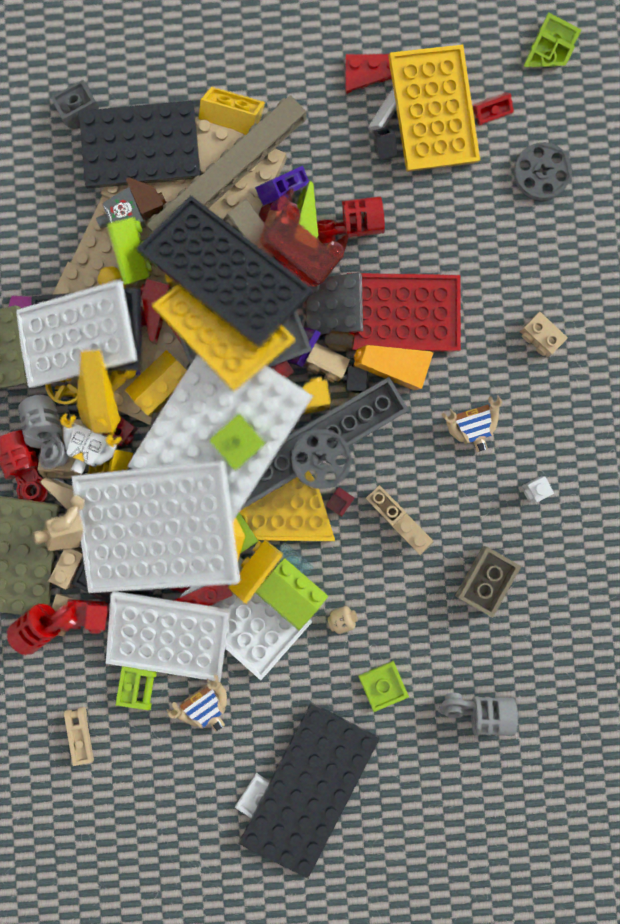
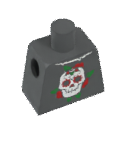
(120, 207)

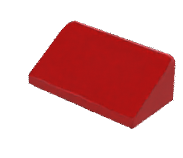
(493, 108)

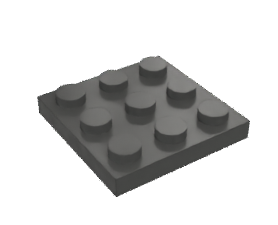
(336, 305)

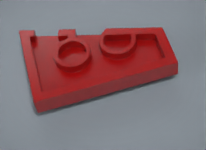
(365, 70)

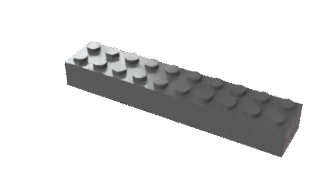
(350, 420)

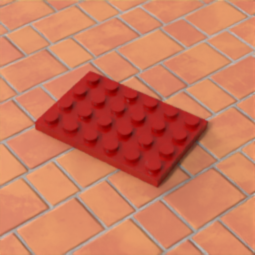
(411, 312)

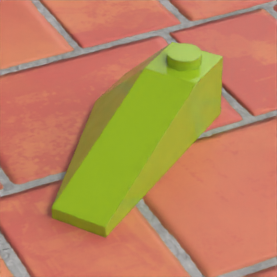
(307, 209)

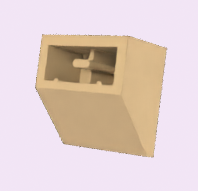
(327, 363)

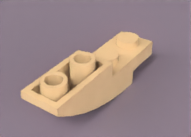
(399, 520)

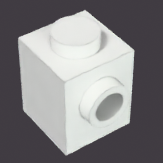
(537, 489)

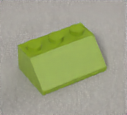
(125, 240)
(291, 594)

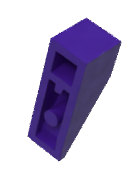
(278, 186)

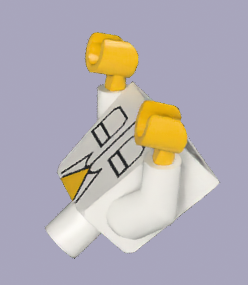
(86, 445)

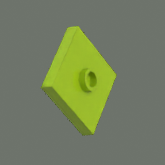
(237, 442)

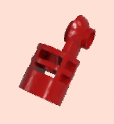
(352, 220)
(21, 463)
(39, 627)

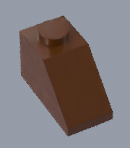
(147, 198)

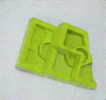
(553, 43)

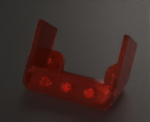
(296, 245)

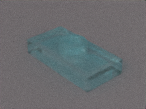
(295, 559)

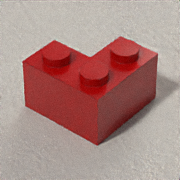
(89, 614)

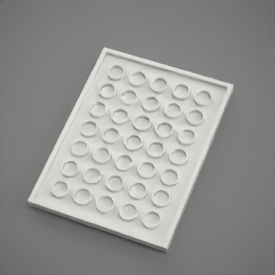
(204, 406)
(157, 528)

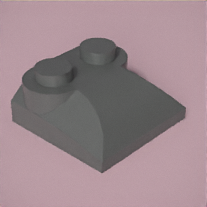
(73, 100)

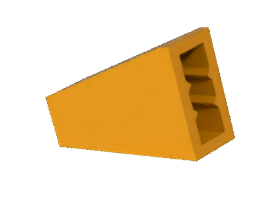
(401, 365)

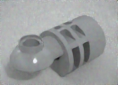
(43, 429)
(488, 715)

